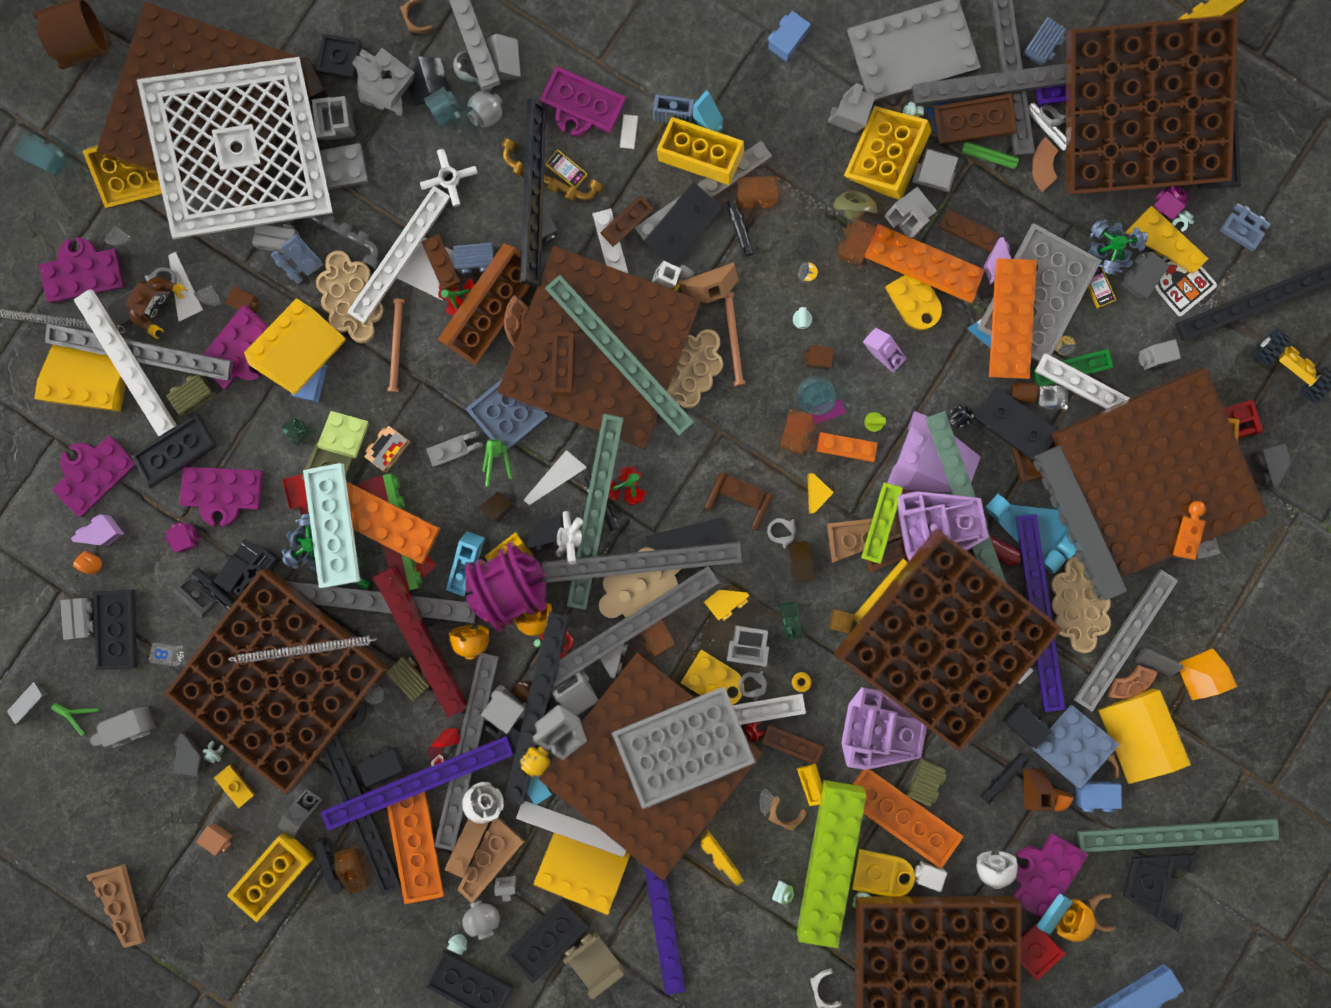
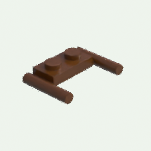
(743, 493)

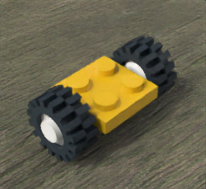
(1276, 345)

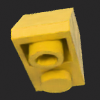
(724, 601)

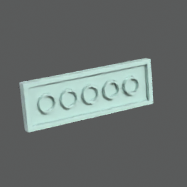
(331, 525)

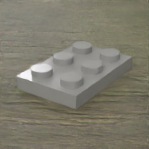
(344, 166)

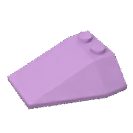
(919, 462)
(954, 515)
(880, 732)

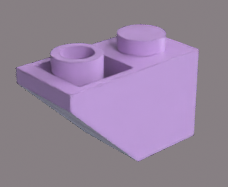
(1000, 250)
(884, 349)
(100, 532)

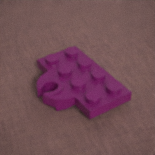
(581, 103)
(80, 271)
(234, 341)
(92, 473)
(221, 491)
(1047, 873)

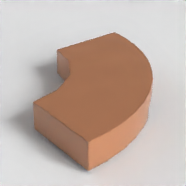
(1043, 164)
(514, 318)
(1133, 684)

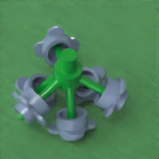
(1117, 241)
(300, 539)

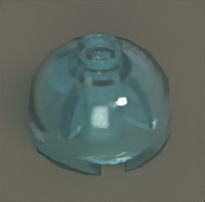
(816, 395)

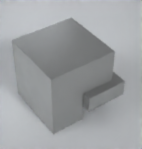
(853, 109)
(333, 118)
(935, 170)
(911, 213)
(749, 646)
(575, 693)
(504, 709)
(560, 732)

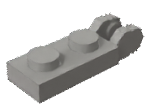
(452, 449)

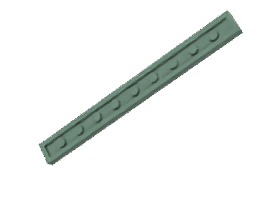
(619, 355)
(959, 481)
(596, 503)
(1178, 835)

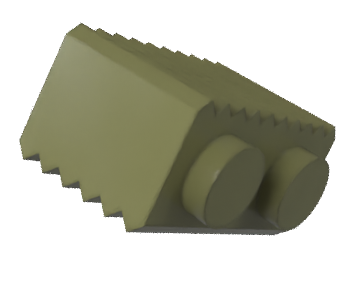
(190, 394)
(409, 677)
(926, 782)

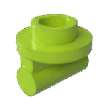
(874, 421)

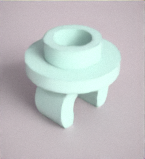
(913, 110)
(1185, 217)
(212, 755)

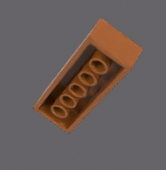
(485, 306)

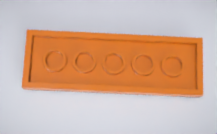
(924, 263)
(1012, 318)
(390, 524)
(907, 819)
(415, 849)

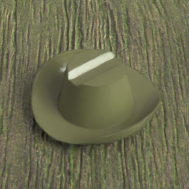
(855, 204)

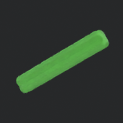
(990, 155)

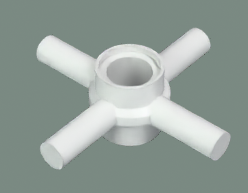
(446, 170)
(569, 537)

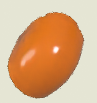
(88, 563)
(1062, 800)

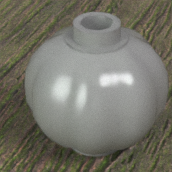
(484, 109)
(481, 920)

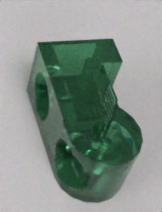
(296, 431)
(790, 620)

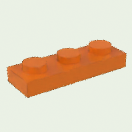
(846, 447)

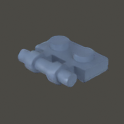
(1241, 230)
(301, 254)

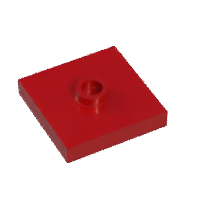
(1038, 952)

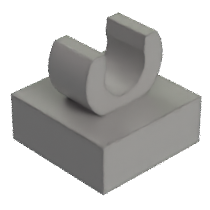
(1208, 548)
(506, 887)

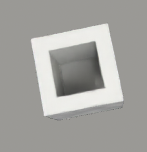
(666, 275)
(930, 876)

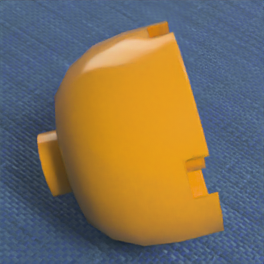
(534, 623)
(469, 641)
(1077, 922)

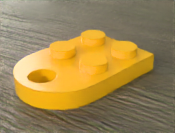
(913, 300)
(711, 674)
(720, 858)
(880, 874)

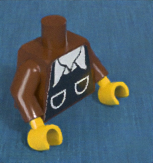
(148, 300)

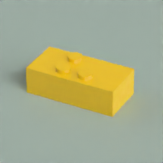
(700, 150)
(271, 876)

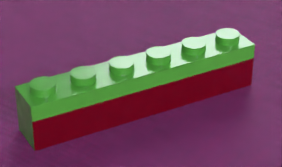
(387, 488)

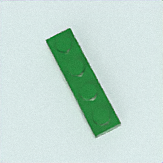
(1085, 363)

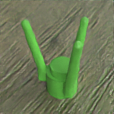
(494, 449)

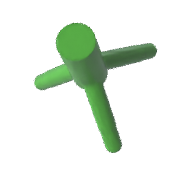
(67, 713)

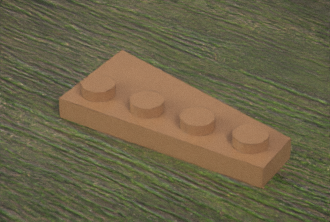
(850, 536)
(493, 854)
(117, 896)

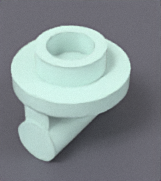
(802, 318)
(783, 893)

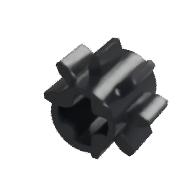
(961, 416)

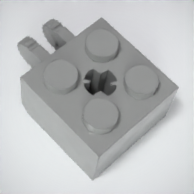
(383, 66)
(124, 728)

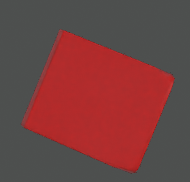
(447, 738)

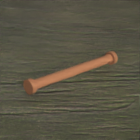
(734, 340)
(396, 345)

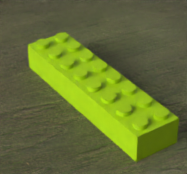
(831, 864)

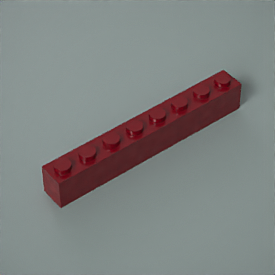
(420, 641)

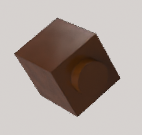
(239, 297)
(819, 357)

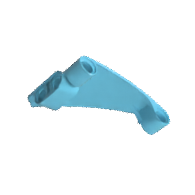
(1053, 534)

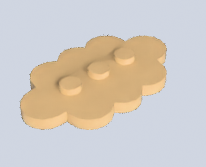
(340, 288)
(696, 368)
(632, 592)
(1077, 609)

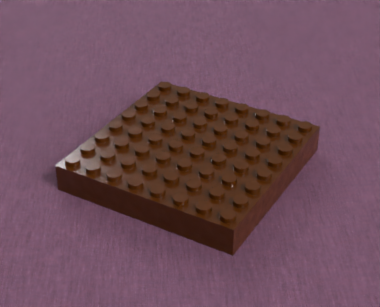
(175, 45)
(1150, 104)
(641, 314)
(1152, 460)
(947, 640)
(281, 708)
(600, 788)
(938, 952)

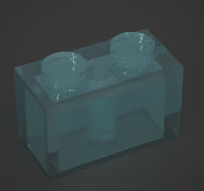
(442, 106)
(40, 154)

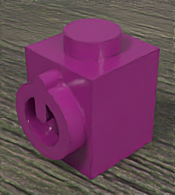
(1171, 200)
(182, 537)

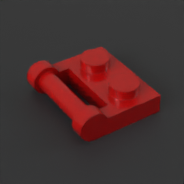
(1245, 412)

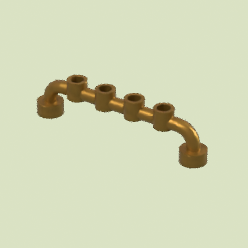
(553, 184)

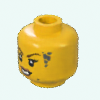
(535, 761)

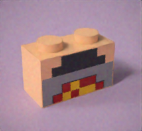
(386, 448)

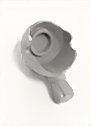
(465, 70)

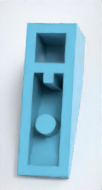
(707, 114)
(468, 551)

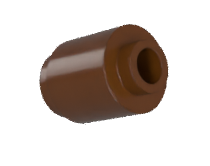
(1025, 391)
(522, 690)

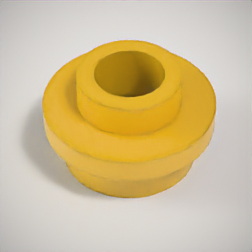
(807, 684)

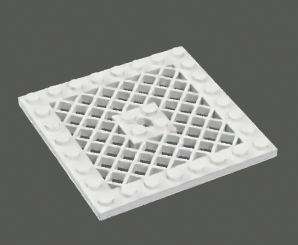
(287, 70)

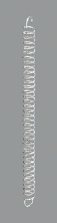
(48, 319)
(301, 650)

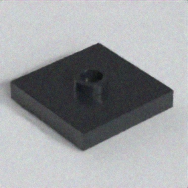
(337, 56)

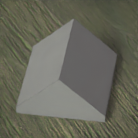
(505, 56)

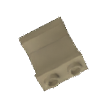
(594, 964)

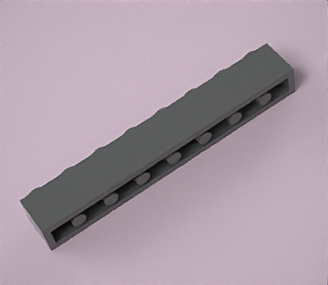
(1079, 523)

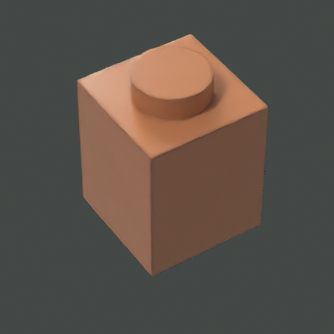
(215, 839)

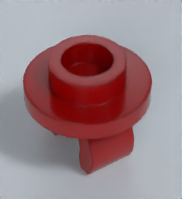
(751, 733)

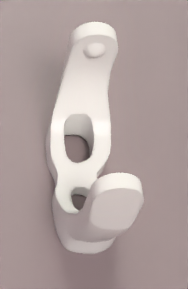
(814, 982)

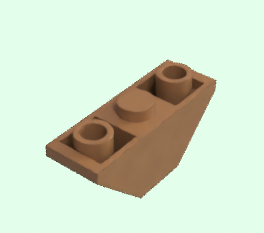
(712, 284)

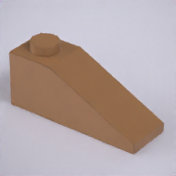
(465, 848)

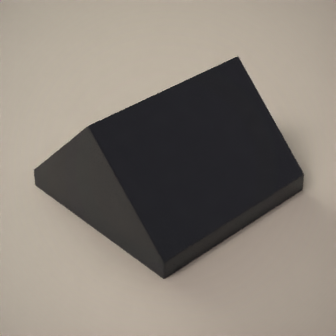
(427, 79)

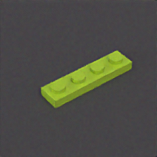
(881, 522)

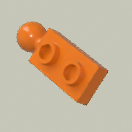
(1190, 532)

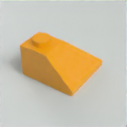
(1206, 675)

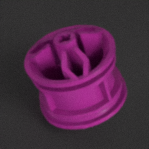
(505, 586)

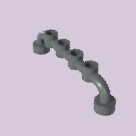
(345, 231)

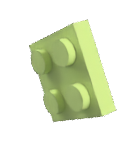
(343, 434)

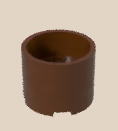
(71, 33)

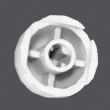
(482, 803)
(997, 869)

